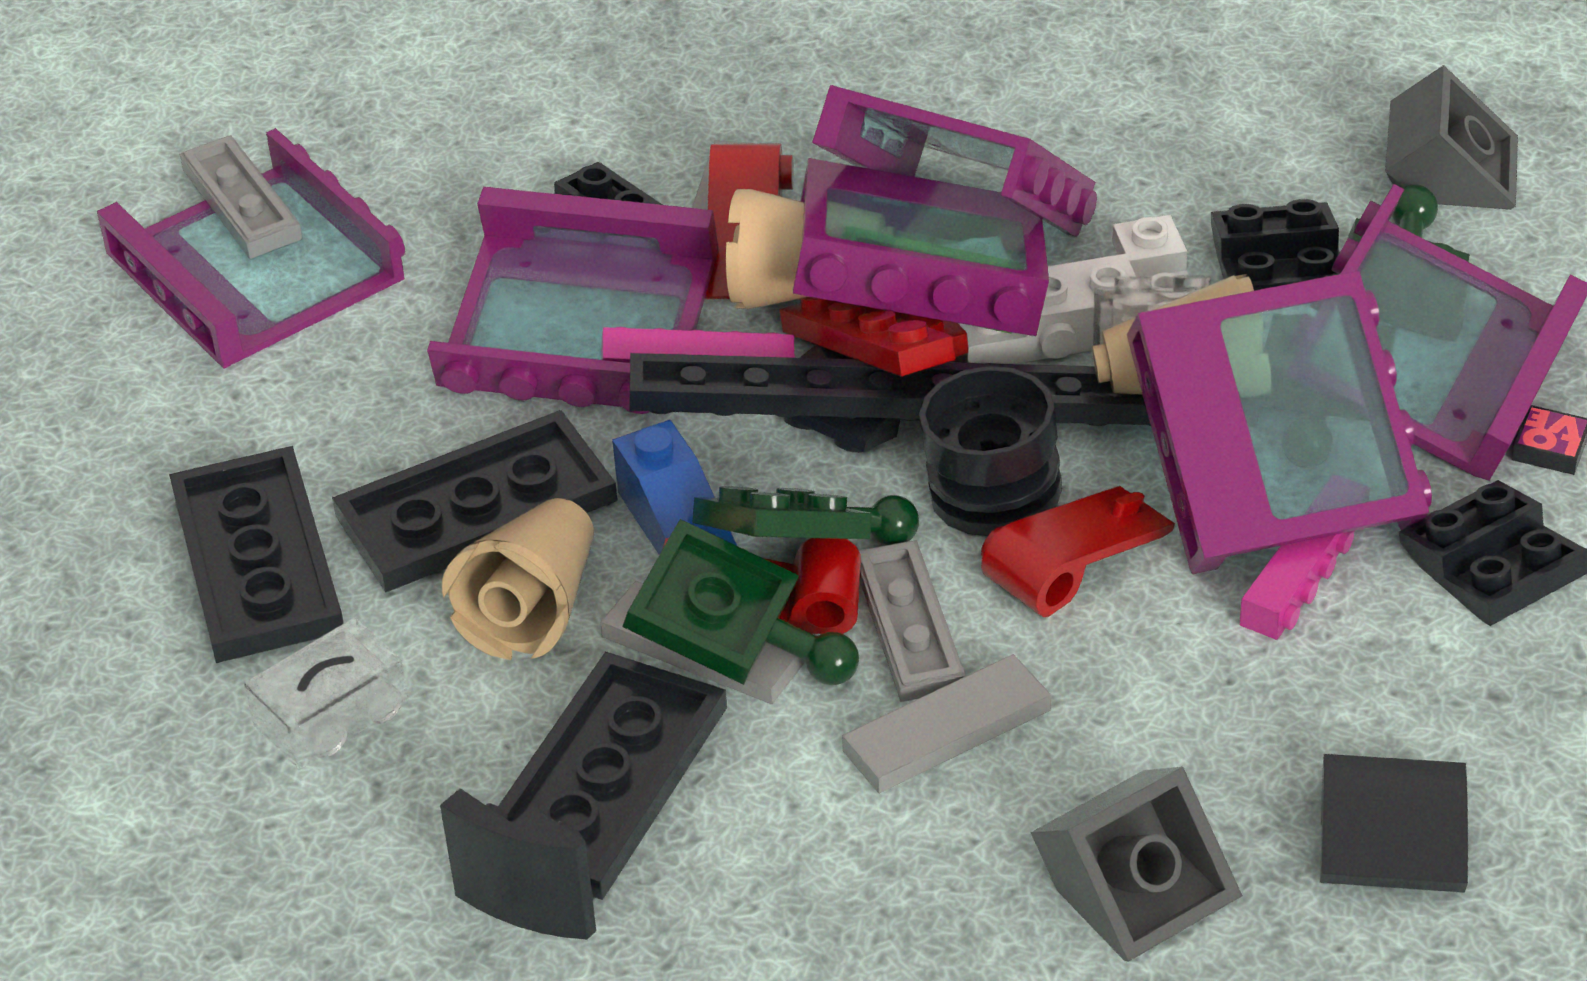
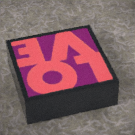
(1551, 440)

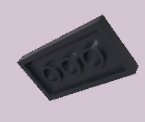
(435, 509)
(255, 554)
(617, 758)

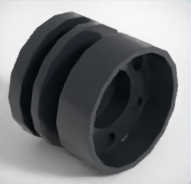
(990, 448)

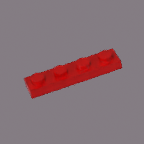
(868, 335)

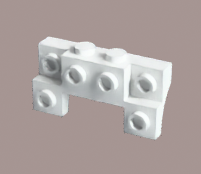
(1143, 248)

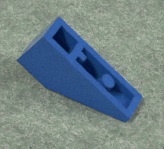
(659, 481)

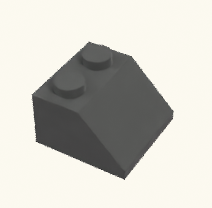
(1451, 145)
(1138, 861)

